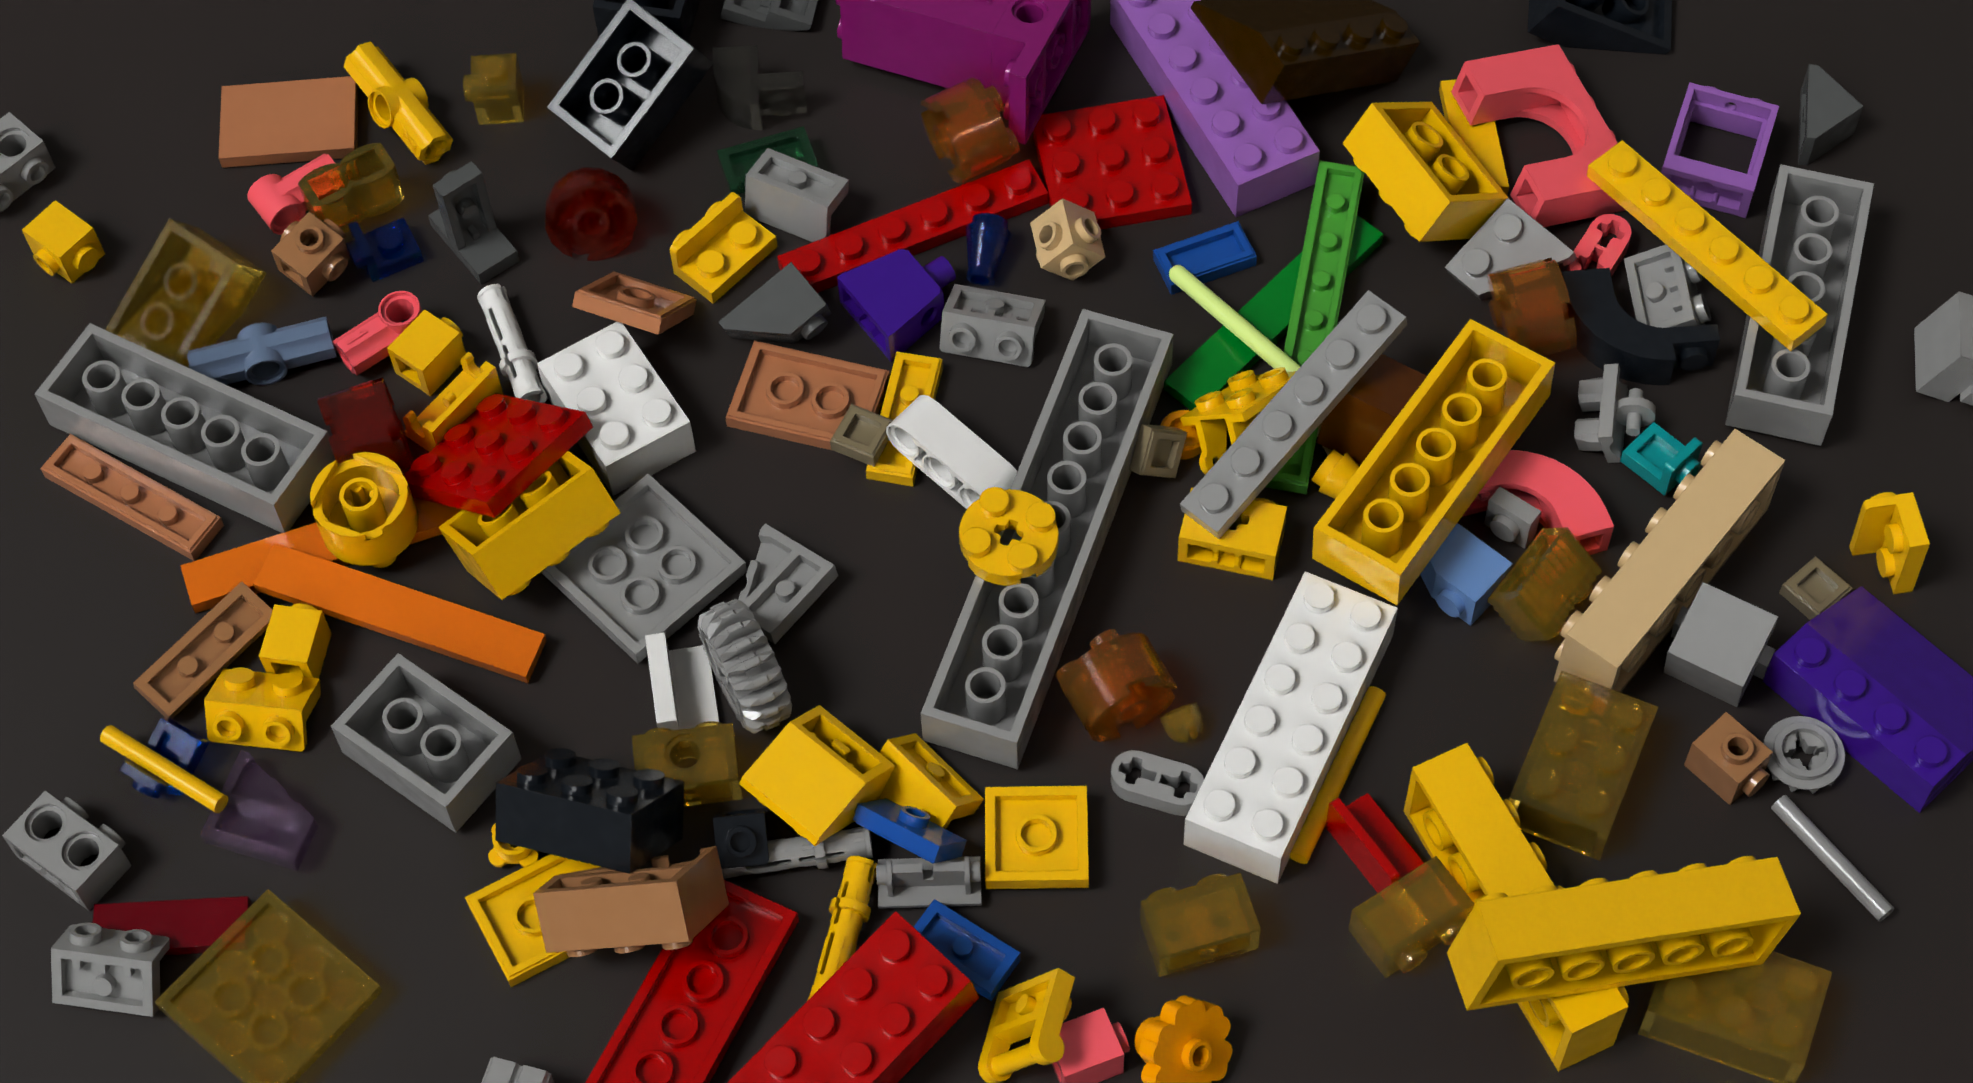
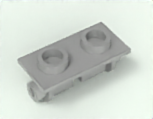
(919, 882)

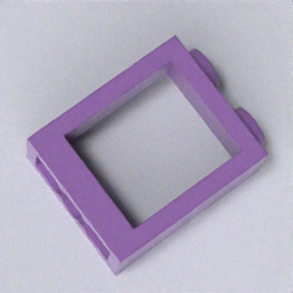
(1707, 183)

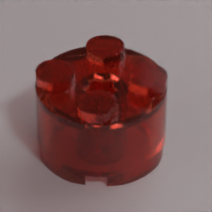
(365, 421)

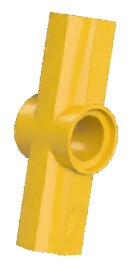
(398, 103)

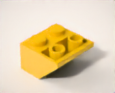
(817, 775)

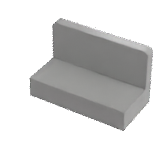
(793, 195)

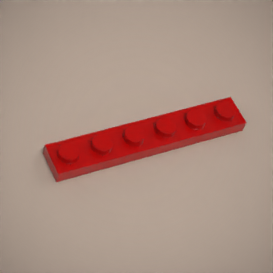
(919, 224)

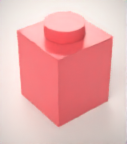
(1092, 1049)

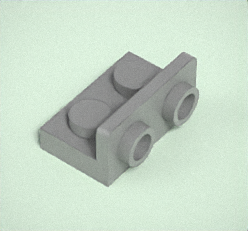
(1665, 289)
(991, 325)
(108, 969)

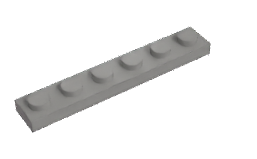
(1293, 414)

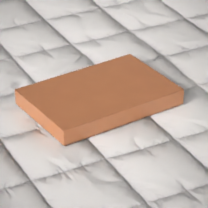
(288, 121)
(801, 394)

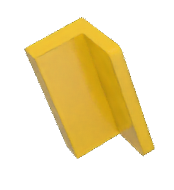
(927, 781)

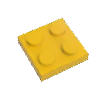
(1036, 837)

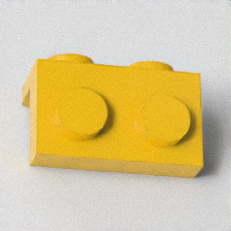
(260, 709)

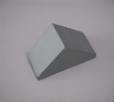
(1825, 115)

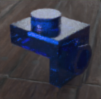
(176, 745)

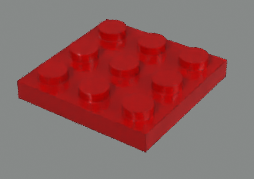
(1114, 161)
(495, 454)

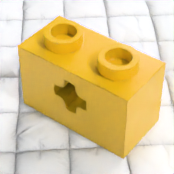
(1247, 550)

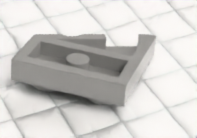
(1504, 242)
(783, 582)

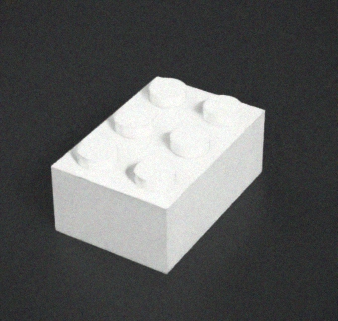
(631, 410)

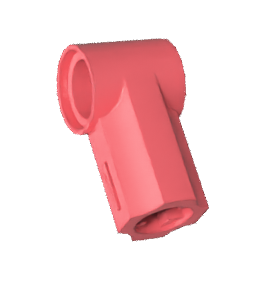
(280, 198)
(369, 340)

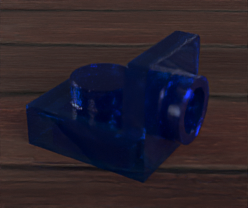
(384, 249)

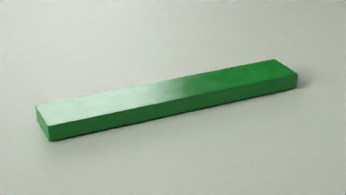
(1269, 313)

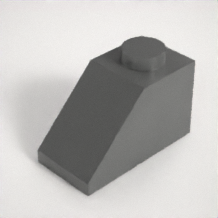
(779, 311)

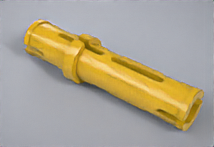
(848, 914)

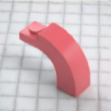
(1554, 490)

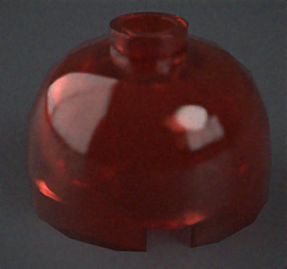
(590, 214)

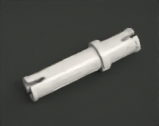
(516, 360)

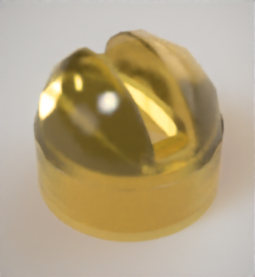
(1183, 722)

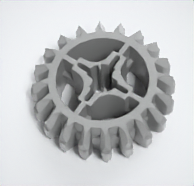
(744, 666)

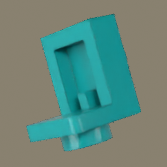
(1662, 458)

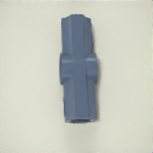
(265, 352)

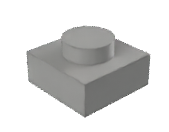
(1512, 518)

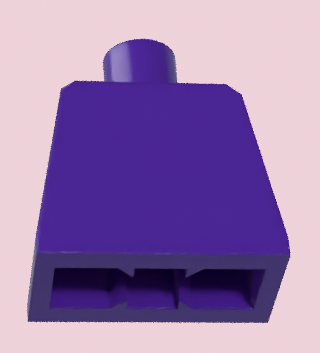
(896, 298)

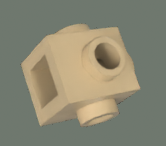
(1067, 240)

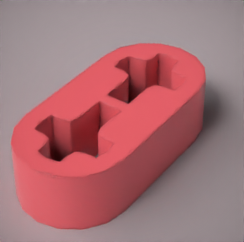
(1590, 248)

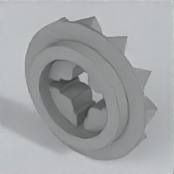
(1815, 739)

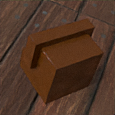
(1369, 408)

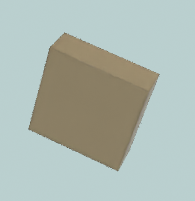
(861, 435)
(1158, 451)
(1814, 588)

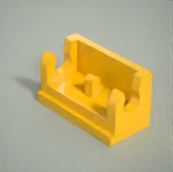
(453, 403)

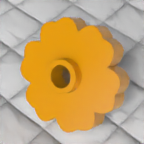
(1184, 1043)

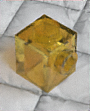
(495, 88)

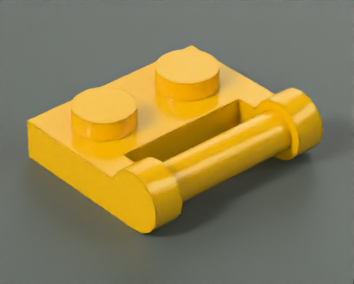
(1026, 1011)

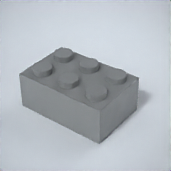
(426, 742)

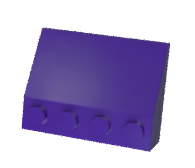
(1883, 692)

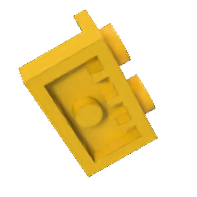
(720, 248)
(1897, 535)

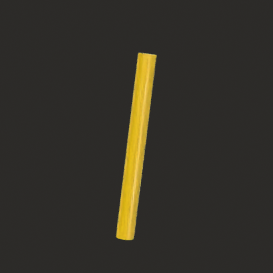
(1338, 774)

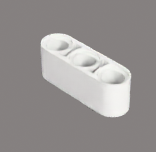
(948, 451)

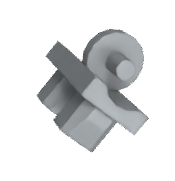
(1616, 412)

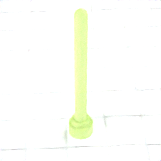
(1231, 319)

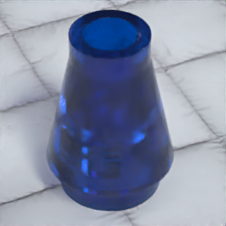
(986, 245)

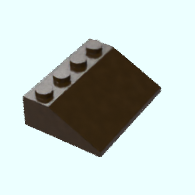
(1308, 45)

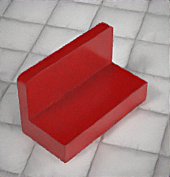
(1371, 841)

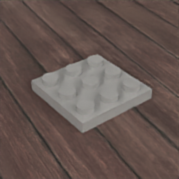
(646, 568)

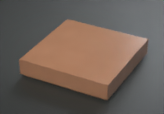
(634, 302)

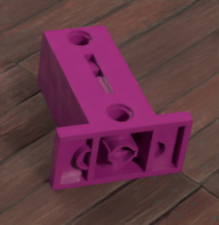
(1002, 43)

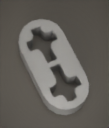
(1157, 781)

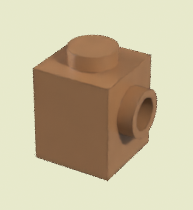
(1729, 759)

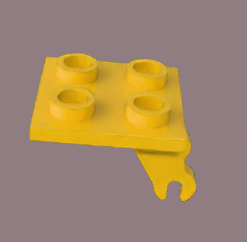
(1232, 409)

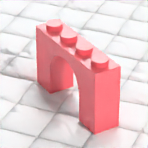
(1547, 89)

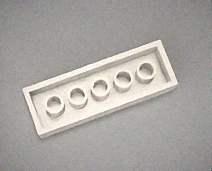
(1289, 727)

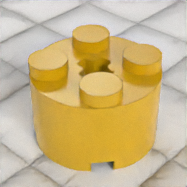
(364, 510)

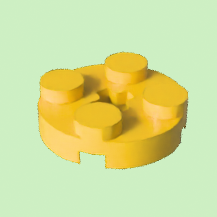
(1004, 510)

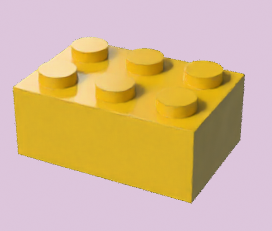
(1424, 170)
(533, 529)

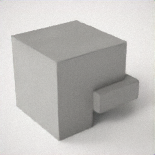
(1946, 351)
(1720, 644)

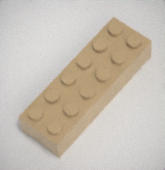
(1666, 570)

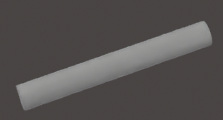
(1832, 858)

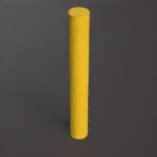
(164, 769)

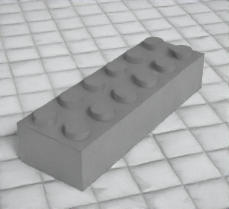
(1816, 243)
(186, 427)

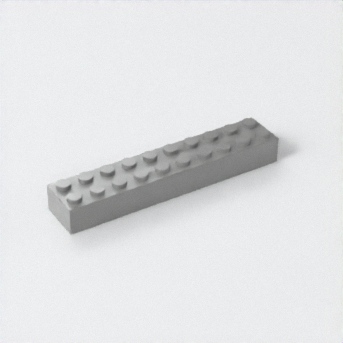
(1080, 465)

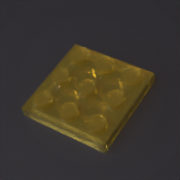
(268, 995)

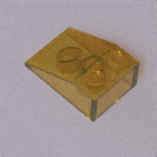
(185, 293)

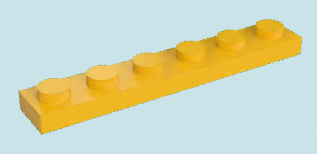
(1707, 245)

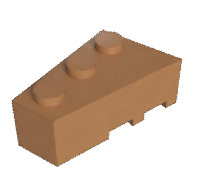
(631, 910)

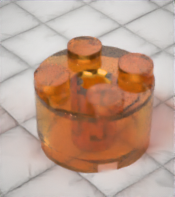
(968, 129)
(1533, 306)
(1117, 684)

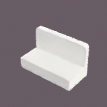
(680, 684)

